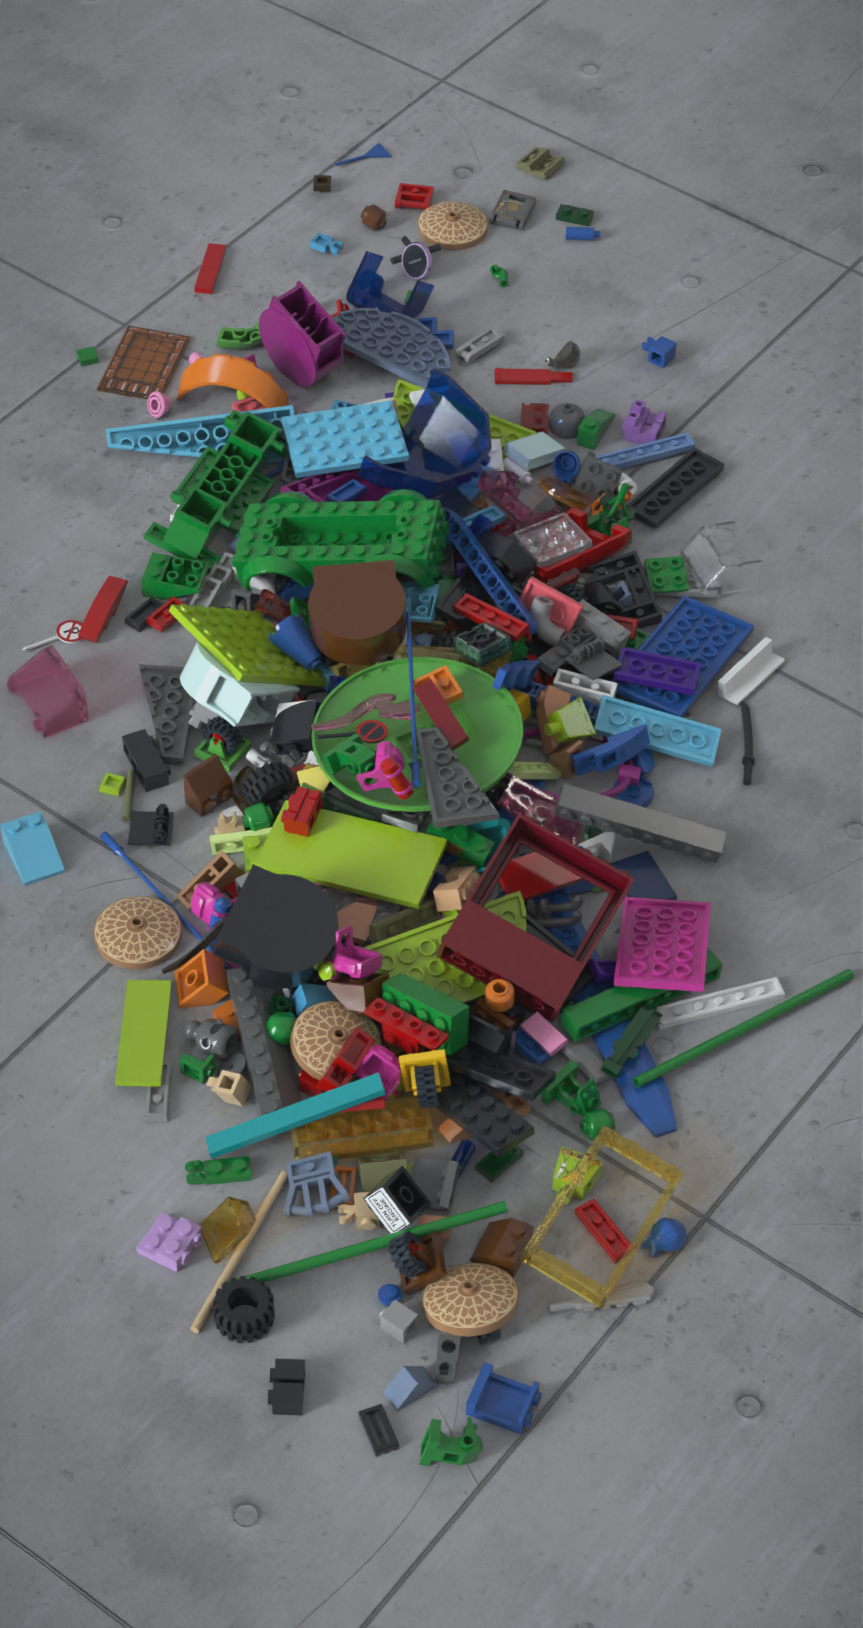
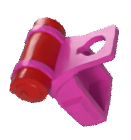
(388, 772)

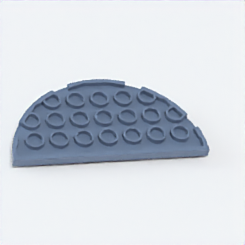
(394, 343)

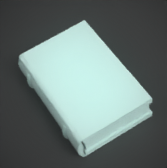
(533, 450)

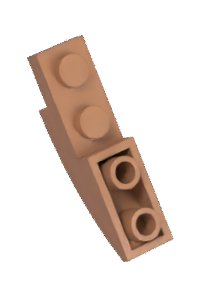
(455, 1133)

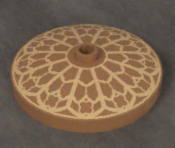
(452, 225)
(137, 932)
(323, 1031)
(471, 1300)

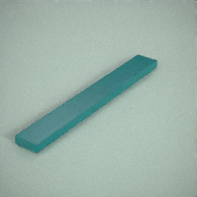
(295, 1115)

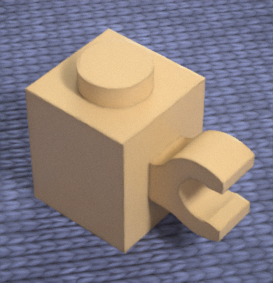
(229, 824)
(230, 1087)
(363, 1215)

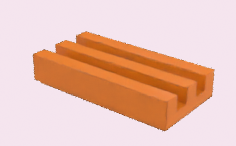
(353, 1170)

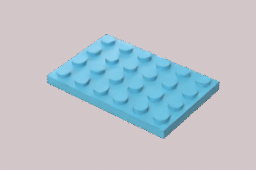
(342, 437)

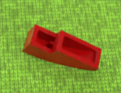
(346, 1060)

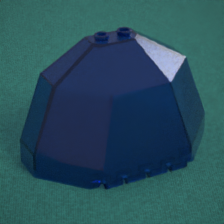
(444, 440)

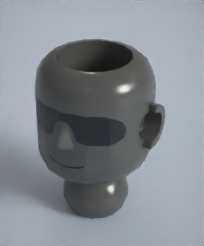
(213, 1037)

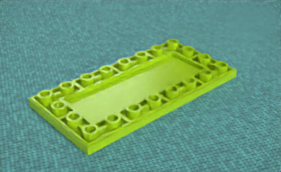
(356, 857)

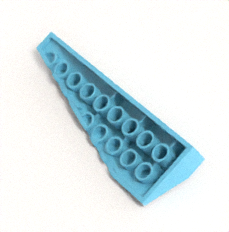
(187, 436)

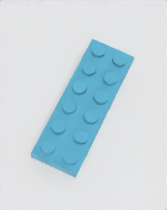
(666, 731)

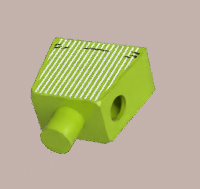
(570, 723)

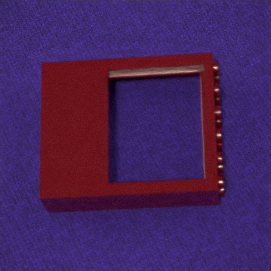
(497, 949)

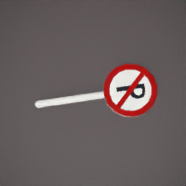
(66, 632)

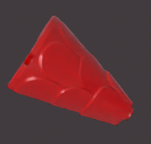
(602, 549)

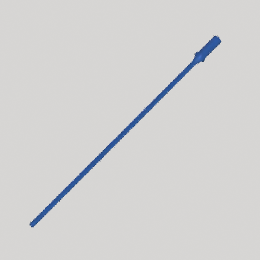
(415, 765)
(118, 850)

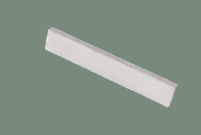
(720, 1002)

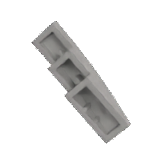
(215, 583)

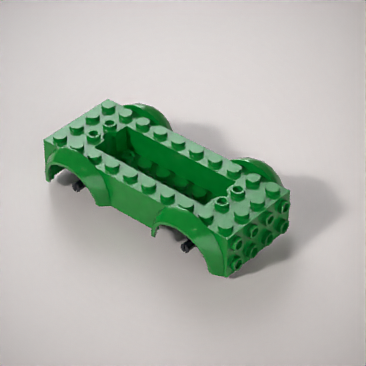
(290, 528)

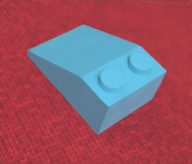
(32, 848)

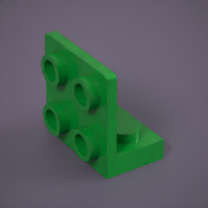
(666, 574)

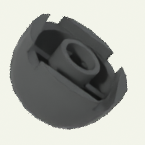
(565, 420)

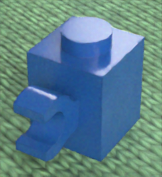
(660, 351)

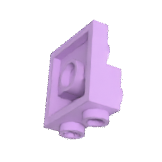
(170, 1241)

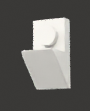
(601, 845)

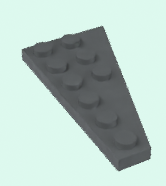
(168, 708)
(449, 785)

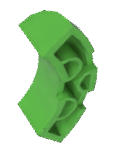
(239, 337)

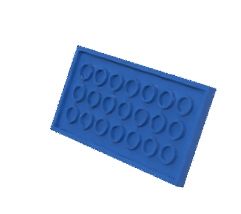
(693, 634)

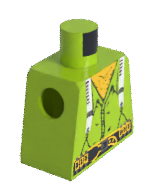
(566, 1165)

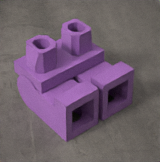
(641, 425)

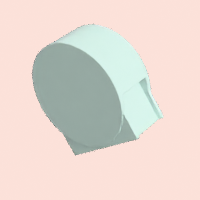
(234, 700)

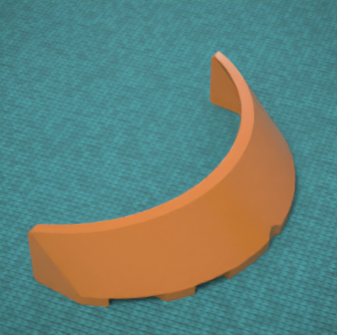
(236, 374)

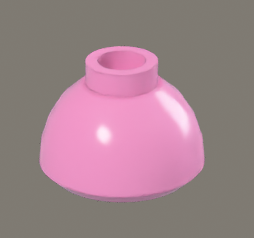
(158, 404)

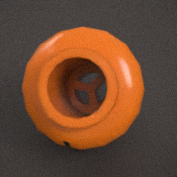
(499, 995)

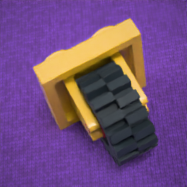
(425, 1075)

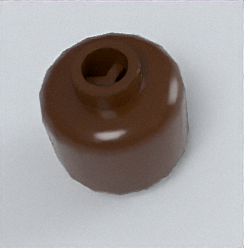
(373, 217)

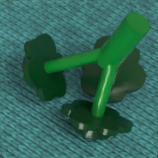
(610, 504)

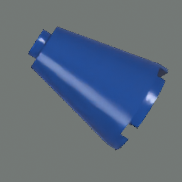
(297, 642)

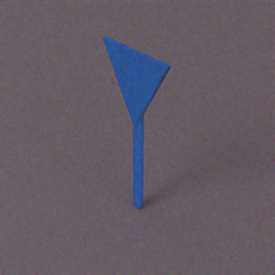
(377, 151)

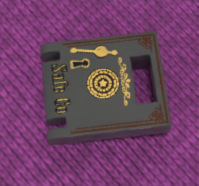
(513, 208)

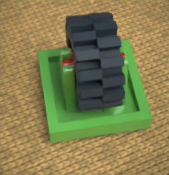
(224, 741)

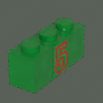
(464, 843)

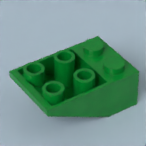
(172, 576)

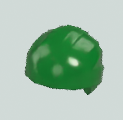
(280, 1027)

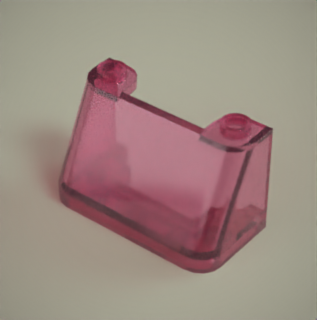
(503, 493)
(50, 692)

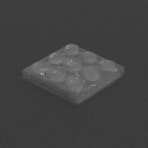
(552, 539)

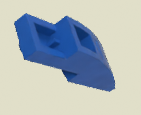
(613, 753)

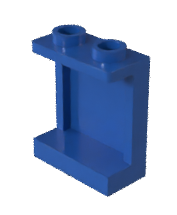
(502, 1400)

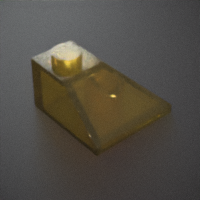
(227, 1227)

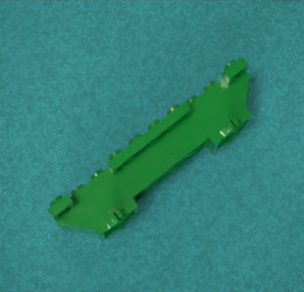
(220, 489)

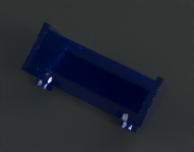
(367, 287)

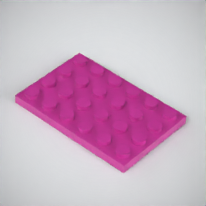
(663, 944)

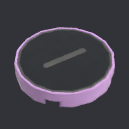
(416, 261)

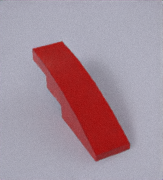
(102, 608)

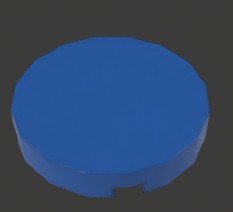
(639, 795)

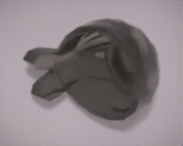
(566, 358)

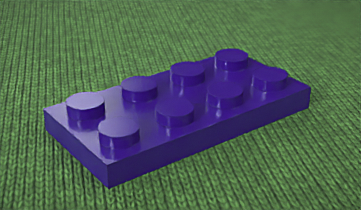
(658, 671)

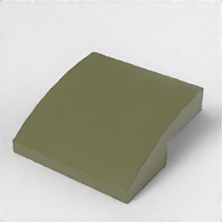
(540, 162)

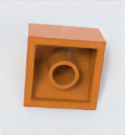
(201, 980)

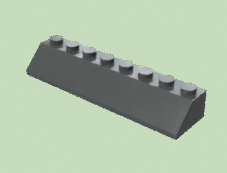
(267, 1061)

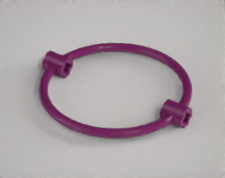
(627, 775)

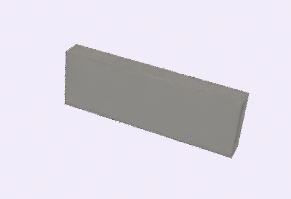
(158, 1098)

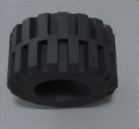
(269, 784)
(239, 1293)

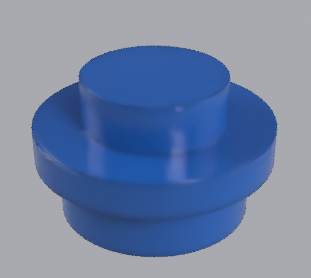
(389, 1293)

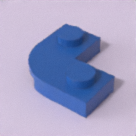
(445, 336)

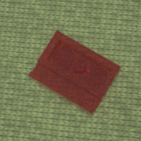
(535, 417)

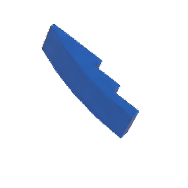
(516, 673)

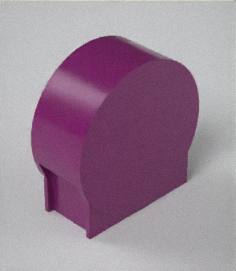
(301, 337)

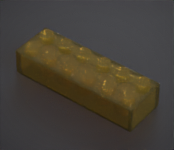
(366, 1132)

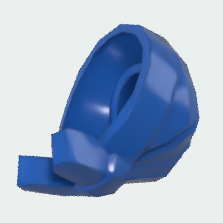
(566, 466)
(665, 1235)

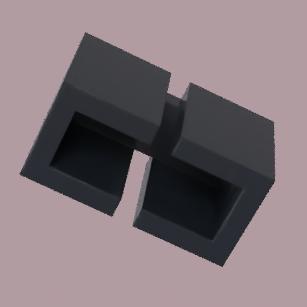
(288, 1387)

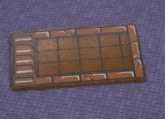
(143, 362)

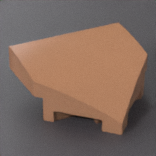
(360, 917)

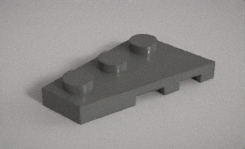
(407, 820)

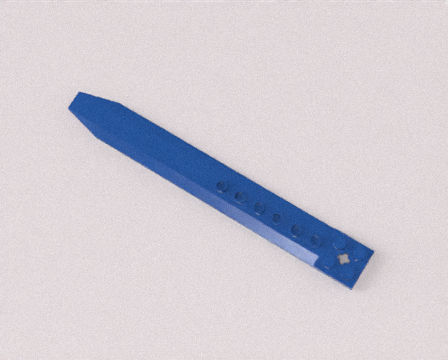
(649, 1102)

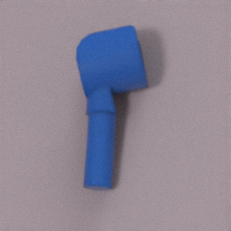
(278, 470)

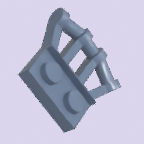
(312, 1172)

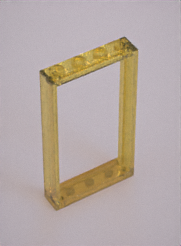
(568, 1275)

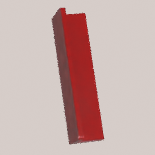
(483, 612)

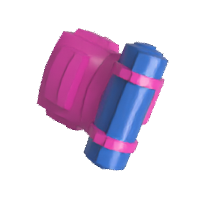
(210, 904)

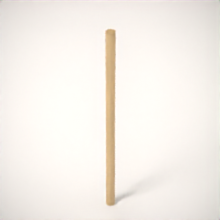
(240, 1250)

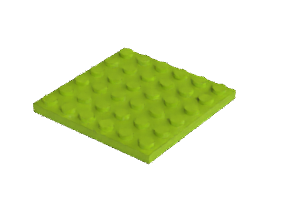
(242, 645)

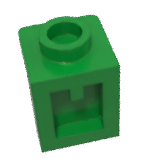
(196, 1069)

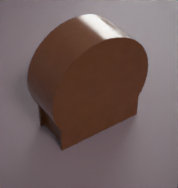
(357, 611)

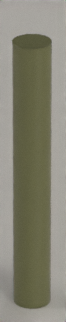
(128, 799)

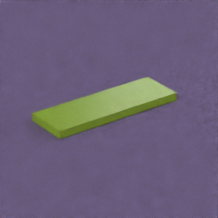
(143, 1033)

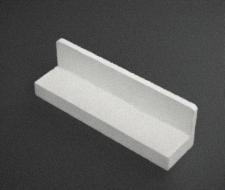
(749, 672)

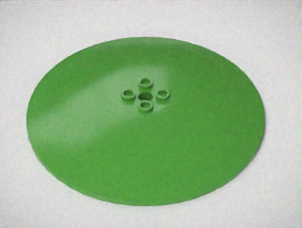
(484, 713)

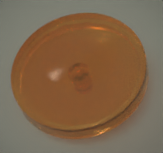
(562, 492)

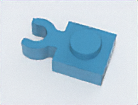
(323, 243)

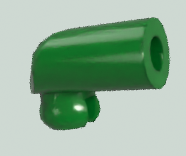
(501, 274)

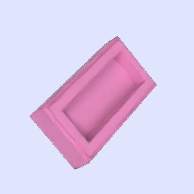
(544, 1034)

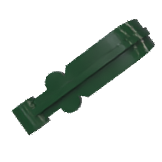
(632, 1038)

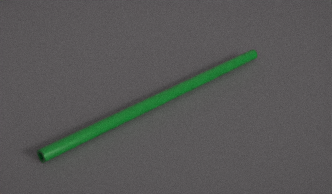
(742, 1028)
(378, 1243)

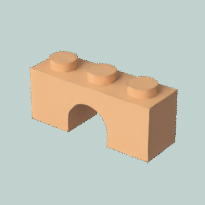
(457, 889)

